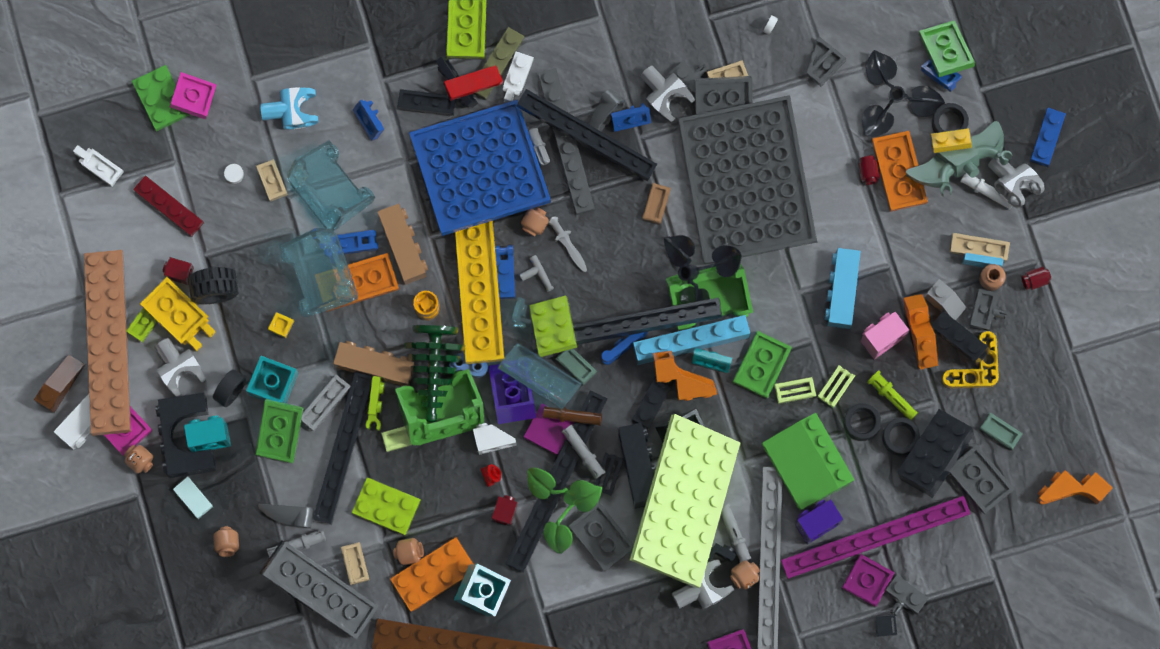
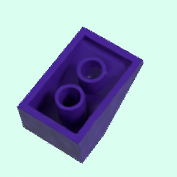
(511, 398)

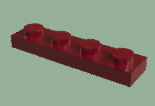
(168, 206)

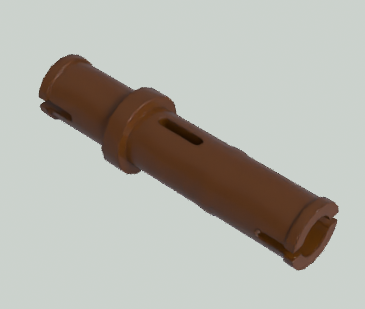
(572, 415)

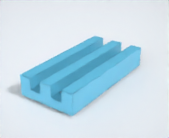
(981, 260)

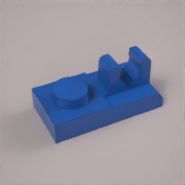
(947, 81)
(631, 118)
(368, 119)

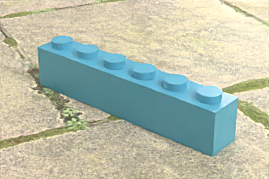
(689, 339)

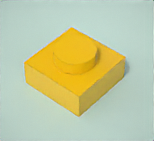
(281, 325)

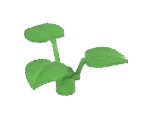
(581, 494)

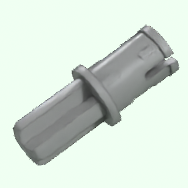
(539, 147)

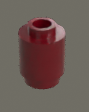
(868, 170)
(1036, 278)

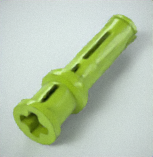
(885, 388)

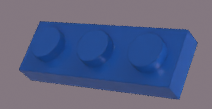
(1047, 137)

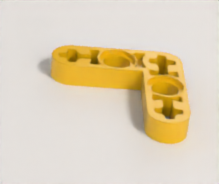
(980, 381)

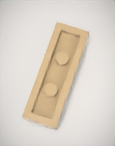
(981, 246)

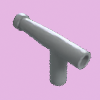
(537, 269)

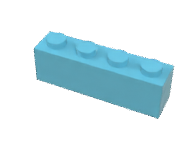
(843, 288)

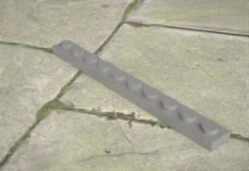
(769, 559)

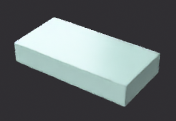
(193, 497)

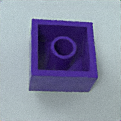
(818, 521)

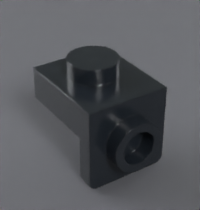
(722, 551)

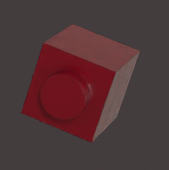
(178, 270)
(505, 510)

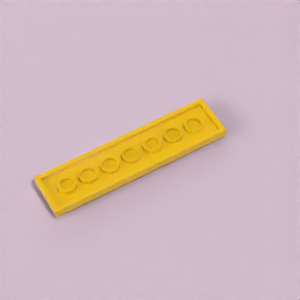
(479, 294)

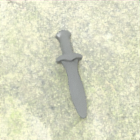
(563, 237)

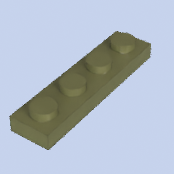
(502, 55)

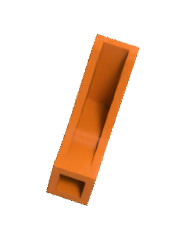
(922, 331)
(687, 383)
(1066, 485)

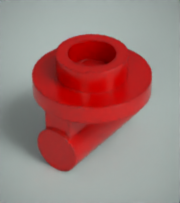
(491, 474)

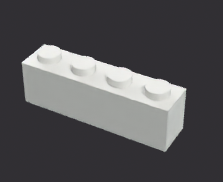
(76, 425)

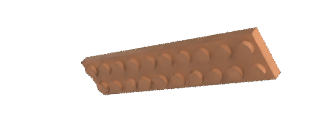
(107, 343)

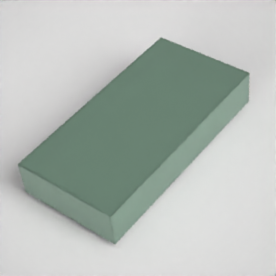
(576, 365)
(1001, 431)

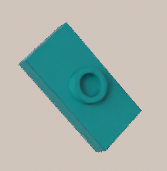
(711, 360)

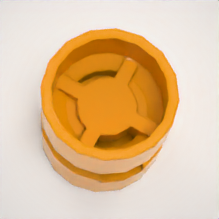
(426, 305)

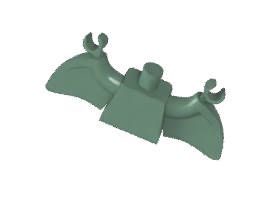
(962, 161)

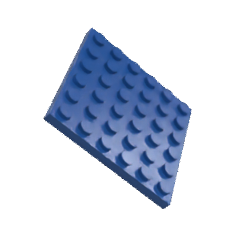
(479, 167)

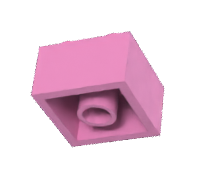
(884, 335)

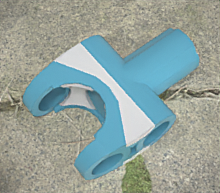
(289, 108)

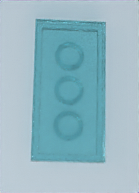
(540, 375)

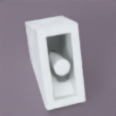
(491, 438)

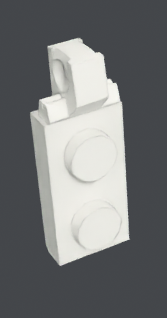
(517, 76)
(98, 165)

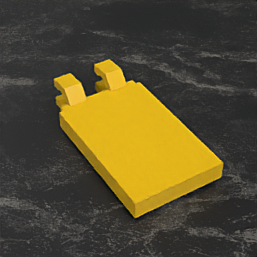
(177, 313)

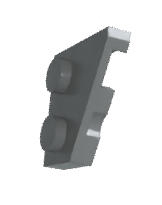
(824, 62)

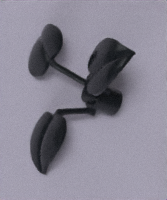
(877, 120)
(679, 251)

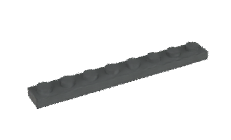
(567, 147)

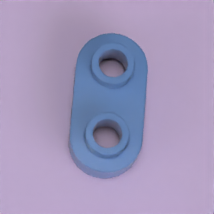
(475, 373)

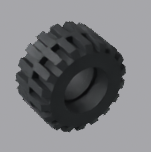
(213, 285)

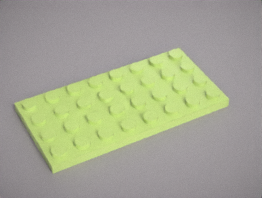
(685, 501)

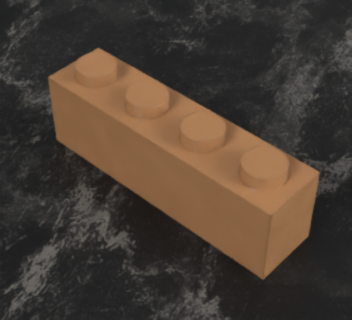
(402, 244)
(372, 363)

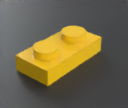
(951, 140)

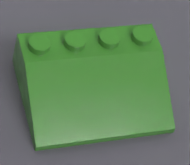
(808, 462)

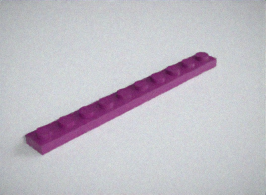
(875, 537)

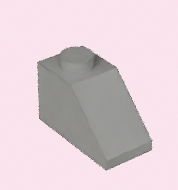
(945, 300)

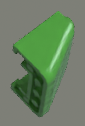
(730, 290)
(459, 413)

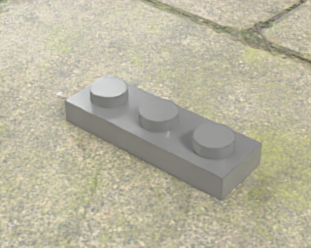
(325, 402)

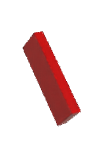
(473, 82)

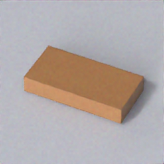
(656, 203)

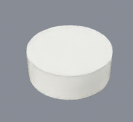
(770, 25)
(233, 173)

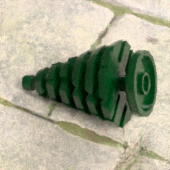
(434, 347)

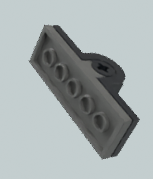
(318, 589)

